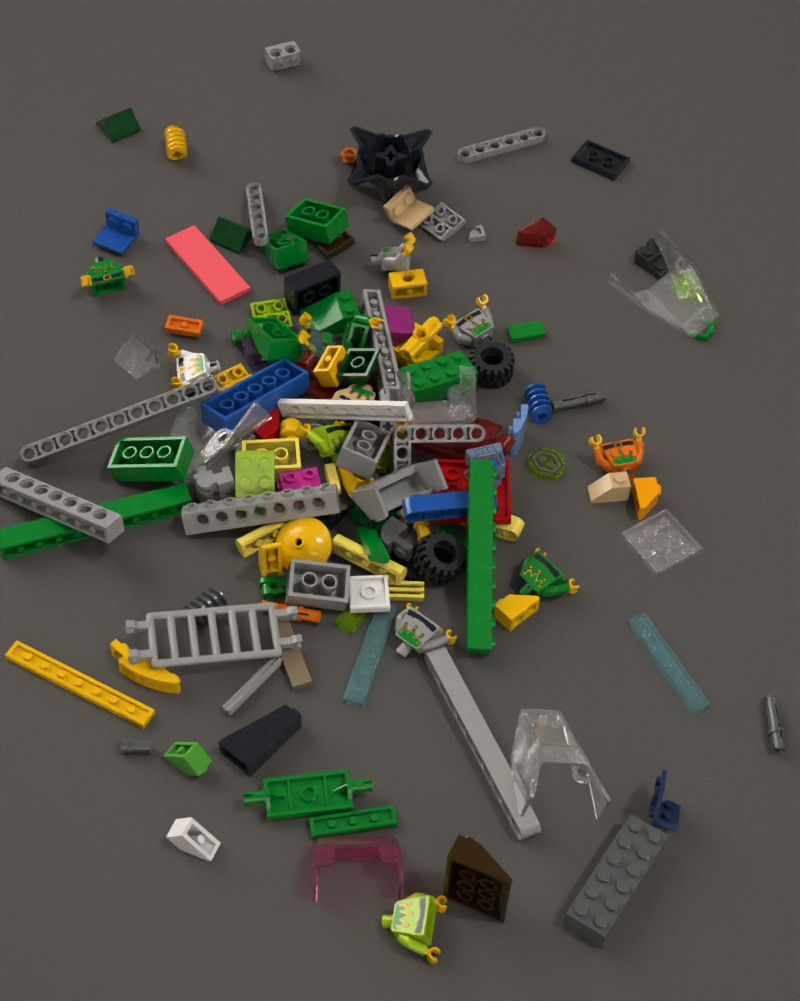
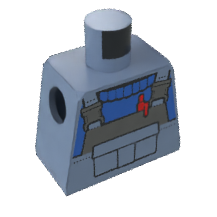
(489, 452)

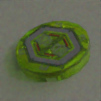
(546, 463)

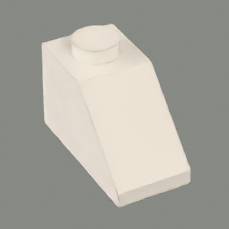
(193, 838)

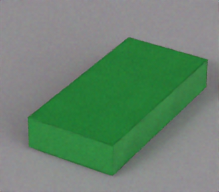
(526, 331)

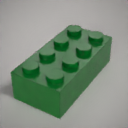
(436, 375)
(151, 459)

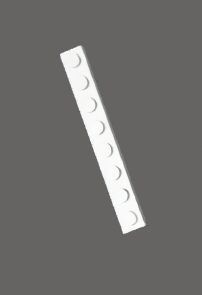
(345, 409)

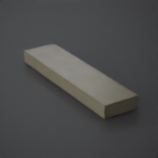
(293, 659)

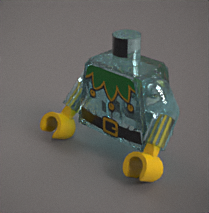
(314, 339)

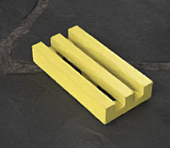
(405, 588)

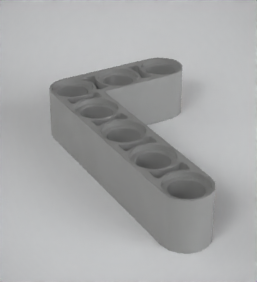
(428, 437)

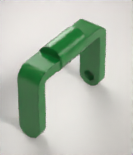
(708, 333)

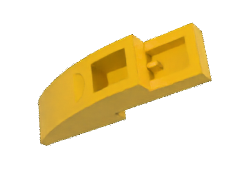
(143, 673)

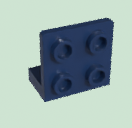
(663, 813)

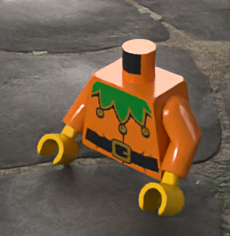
(619, 455)

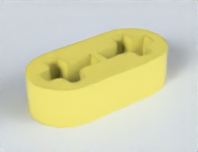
(332, 476)

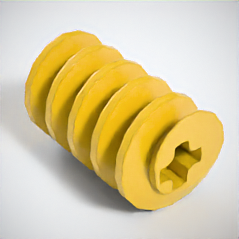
(175, 143)

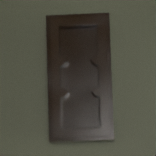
(342, 242)

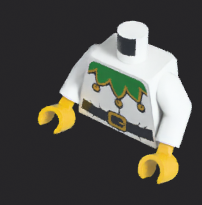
(190, 366)

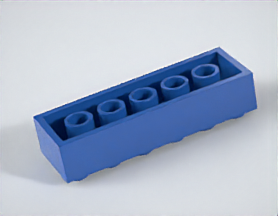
(265, 387)

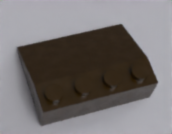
(476, 879)

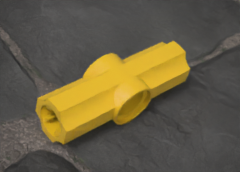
(420, 339)

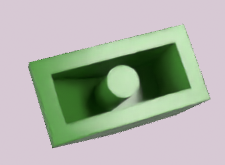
(188, 758)

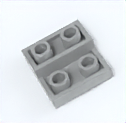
(442, 222)

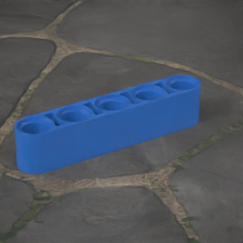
(437, 506)

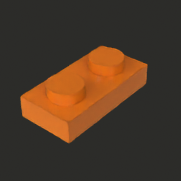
(184, 326)

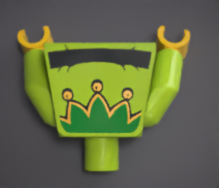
(327, 438)
(414, 923)

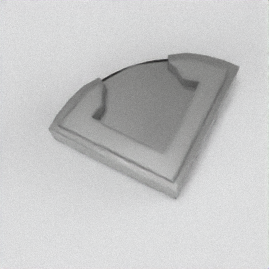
(477, 234)

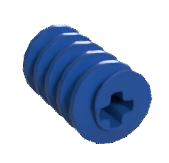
(538, 403)

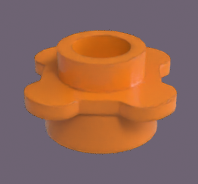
(348, 155)

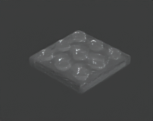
(661, 542)

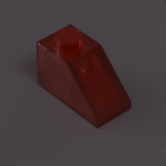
(537, 234)

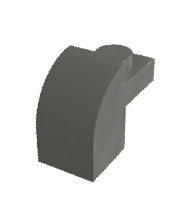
(393, 537)

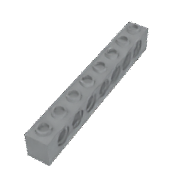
(386, 365)
(60, 505)
(253, 516)

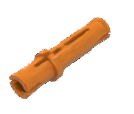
(314, 616)

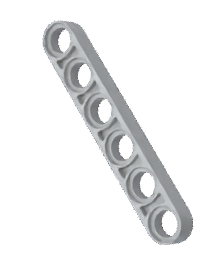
(502, 146)
(257, 210)

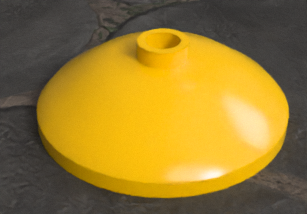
(315, 541)

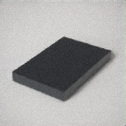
(600, 160)

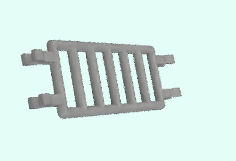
(136, 656)

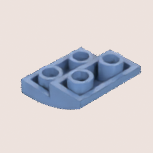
(517, 430)

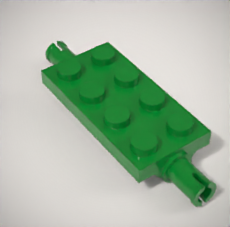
(308, 794)

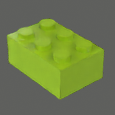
(254, 473)

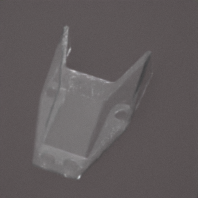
(677, 297)
(208, 443)
(548, 739)

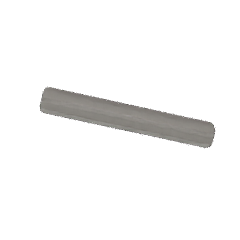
(251, 685)

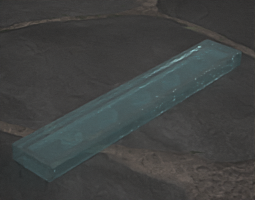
(369, 657)
(668, 663)

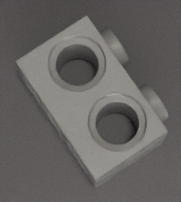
(282, 56)

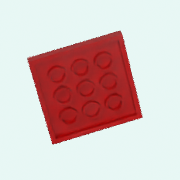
(456, 478)

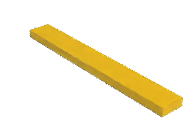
(80, 684)

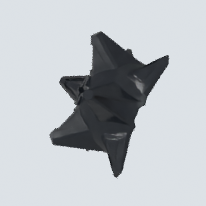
(390, 161)

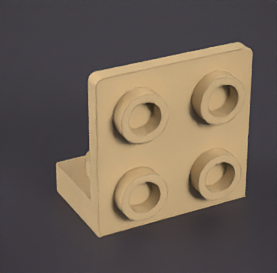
(406, 210)

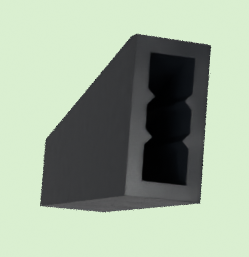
(260, 739)

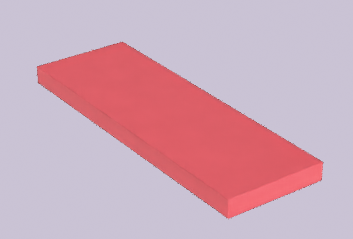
(207, 265)

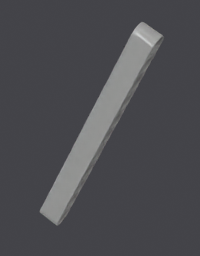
(109, 420)
(480, 740)

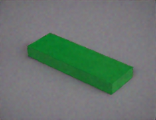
(373, 545)

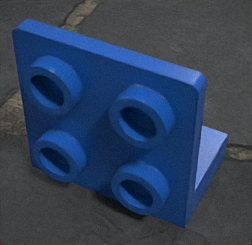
(118, 232)

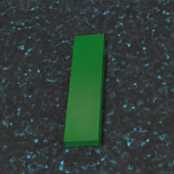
(353, 822)

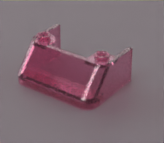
(330, 849)

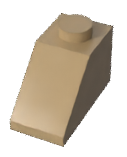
(610, 488)

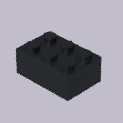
(311, 286)

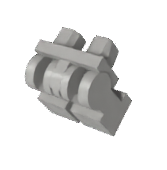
(213, 486)

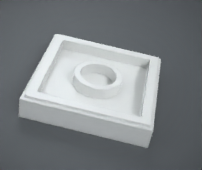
(369, 594)

